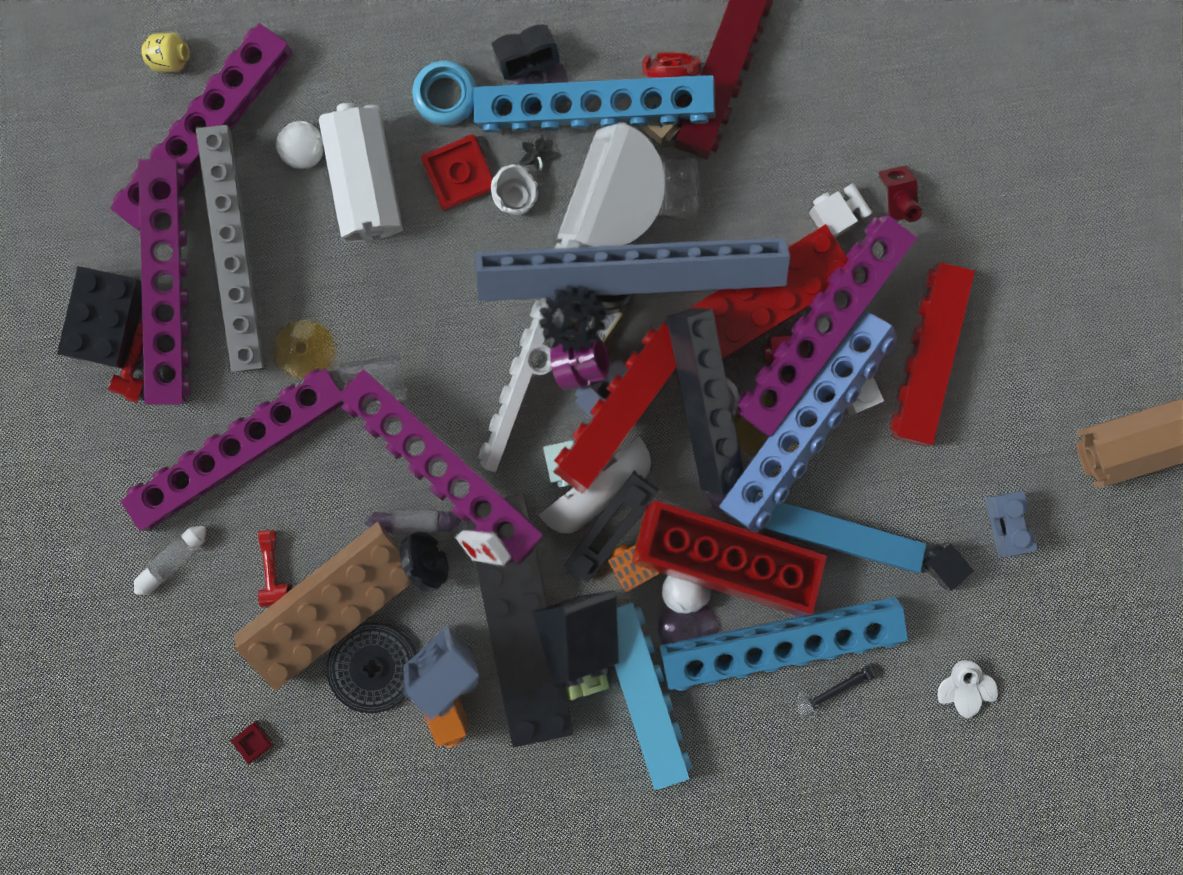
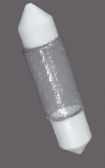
(170, 560)

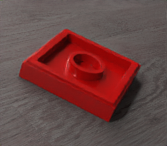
(458, 172)

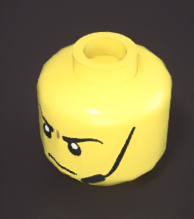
(165, 52)

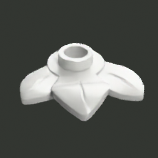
(967, 693)

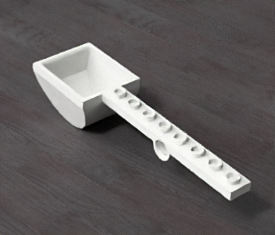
(610, 207)

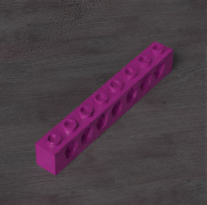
(218, 87)
(151, 174)
(895, 242)
(366, 389)
(140, 501)

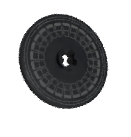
(353, 683)

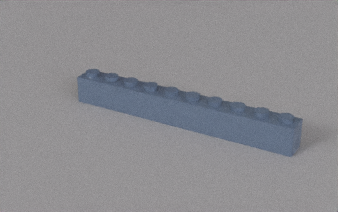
(632, 268)

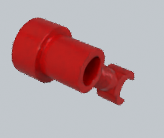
(125, 383)
(273, 591)

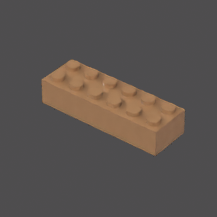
(323, 607)

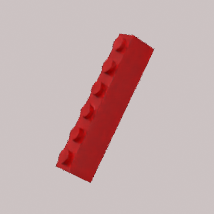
(932, 354)
(619, 412)

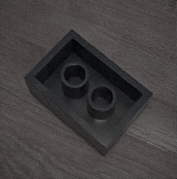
(101, 317)

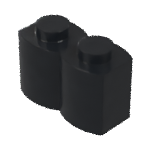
(525, 52)

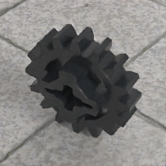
(582, 313)

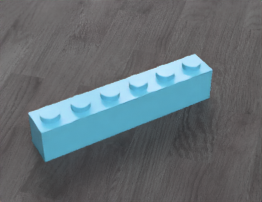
(646, 703)

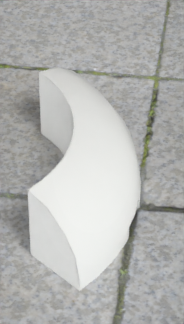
(577, 509)

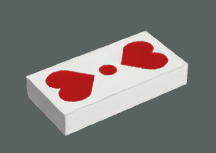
(483, 547)

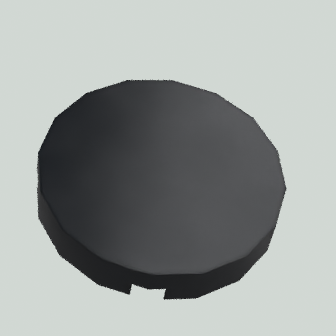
(423, 561)

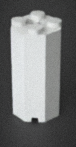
(360, 173)

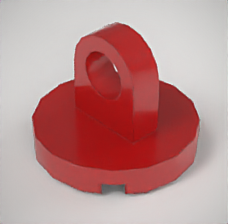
(671, 65)

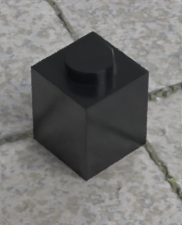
(946, 565)

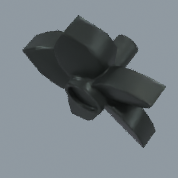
(536, 154)

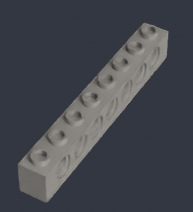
(230, 248)

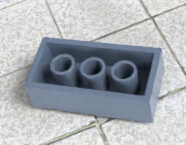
(440, 673)

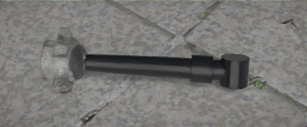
(807, 706)

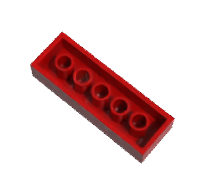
(752, 312)
(729, 559)

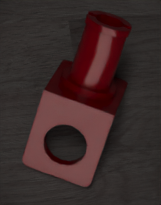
(901, 194)

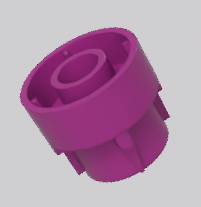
(579, 369)

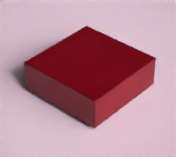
(252, 742)

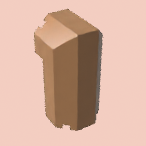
(1133, 444)

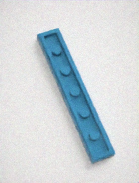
(846, 537)

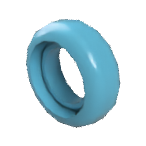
(430, 74)

